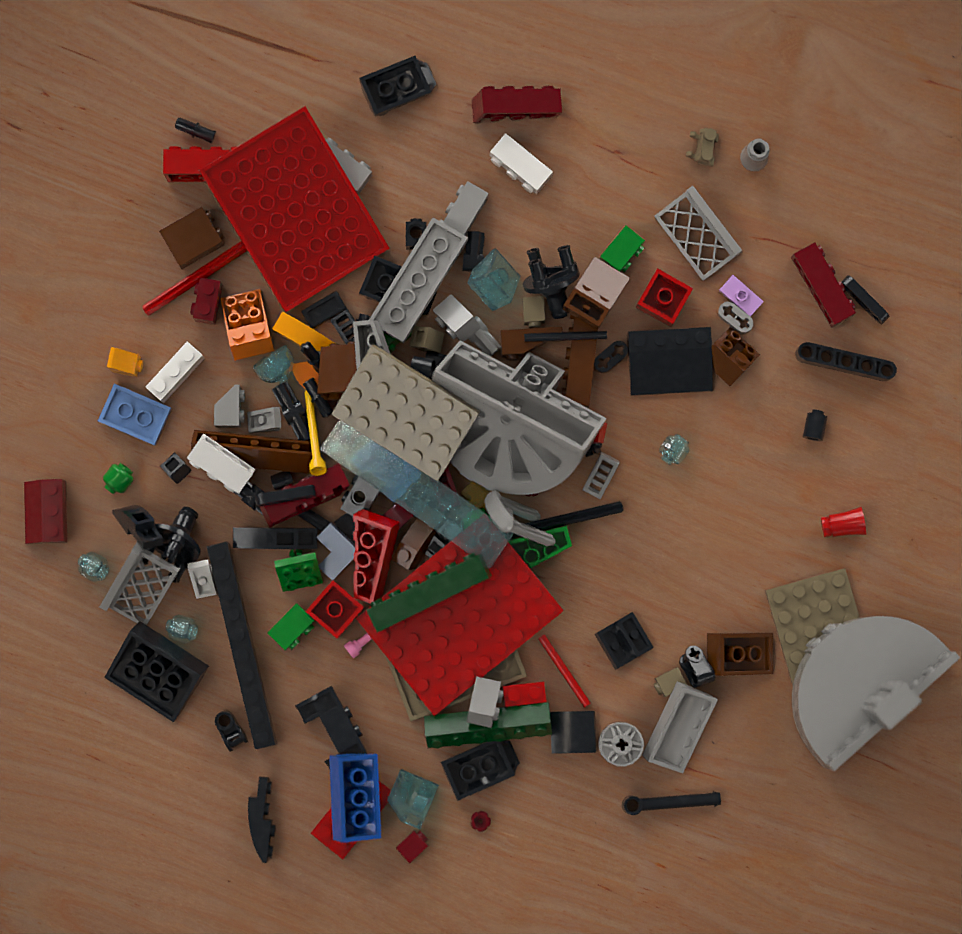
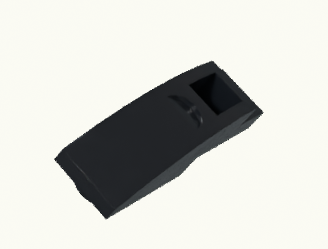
(140, 524)
(274, 538)
(261, 828)

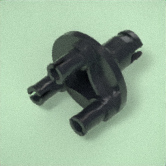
(551, 281)
(177, 542)

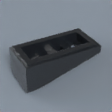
(338, 319)

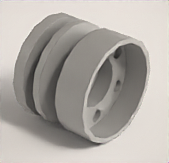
(610, 736)

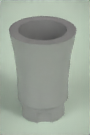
(754, 161)

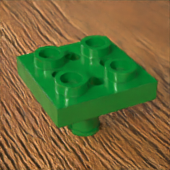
(298, 571)

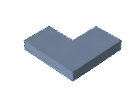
(341, 551)

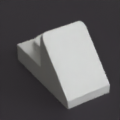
(202, 578)

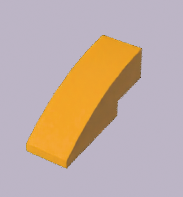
(299, 332)

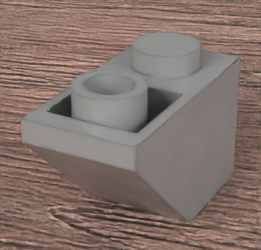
(228, 409)

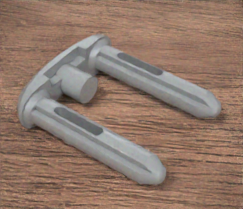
(501, 512)

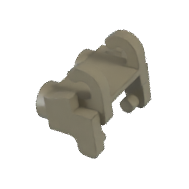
(704, 147)

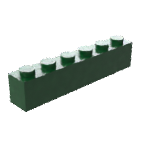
(428, 593)
(512, 723)

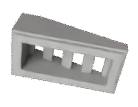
(594, 472)

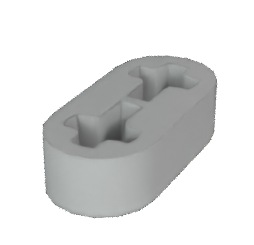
(738, 313)

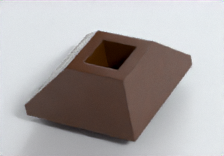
(732, 356)

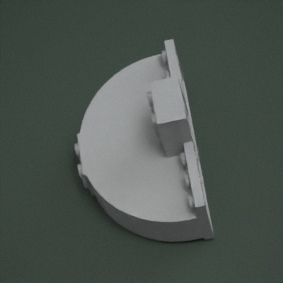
(525, 429)
(862, 681)

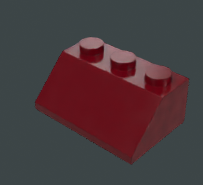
(45, 511)

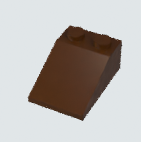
(740, 653)

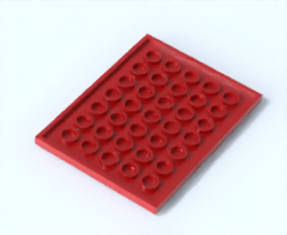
(294, 209)
(467, 633)

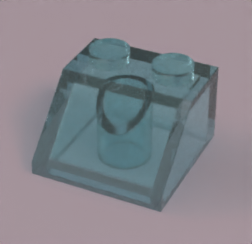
(494, 280)

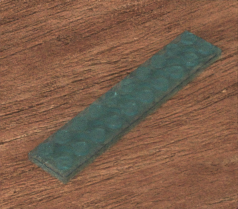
(417, 492)

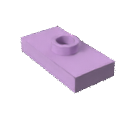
(741, 295)

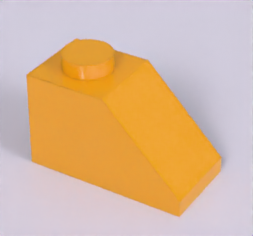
(124, 362)

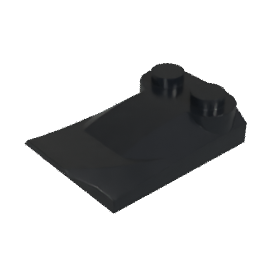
(397, 85)
(379, 280)
(480, 767)

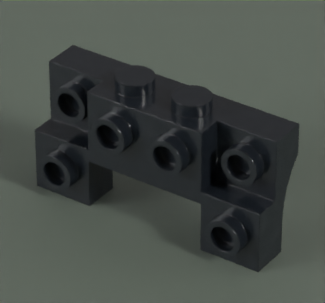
(335, 720)

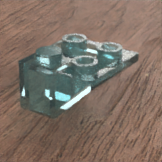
(411, 798)

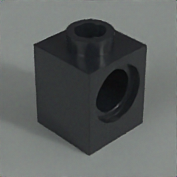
(410, 226)

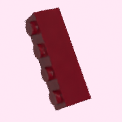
(823, 284)

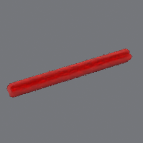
(190, 281)

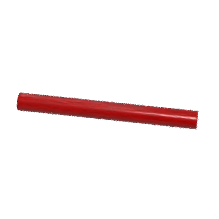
(564, 670)

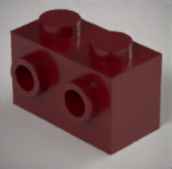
(207, 301)

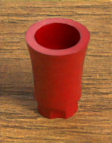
(844, 523)

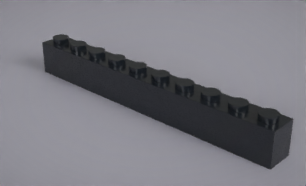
(242, 645)

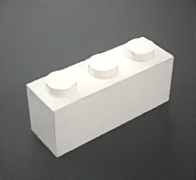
(520, 164)
(175, 372)
(220, 464)

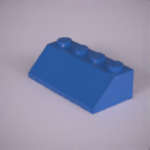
(355, 797)

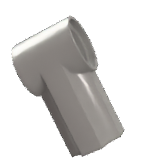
(484, 339)

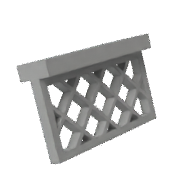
(712, 222)
(127, 573)

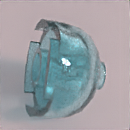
(275, 366)

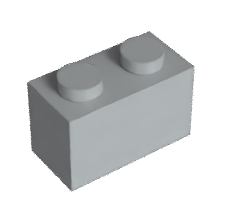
(456, 319)
(483, 702)

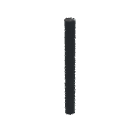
(562, 336)

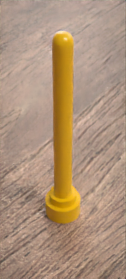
(317, 464)

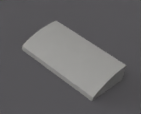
(679, 727)

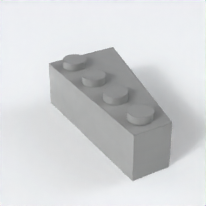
(365, 335)

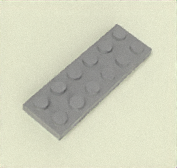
(418, 279)

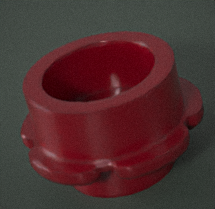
(480, 826)

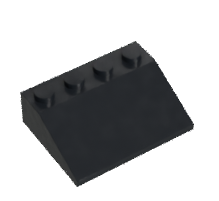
(670, 361)
(156, 671)

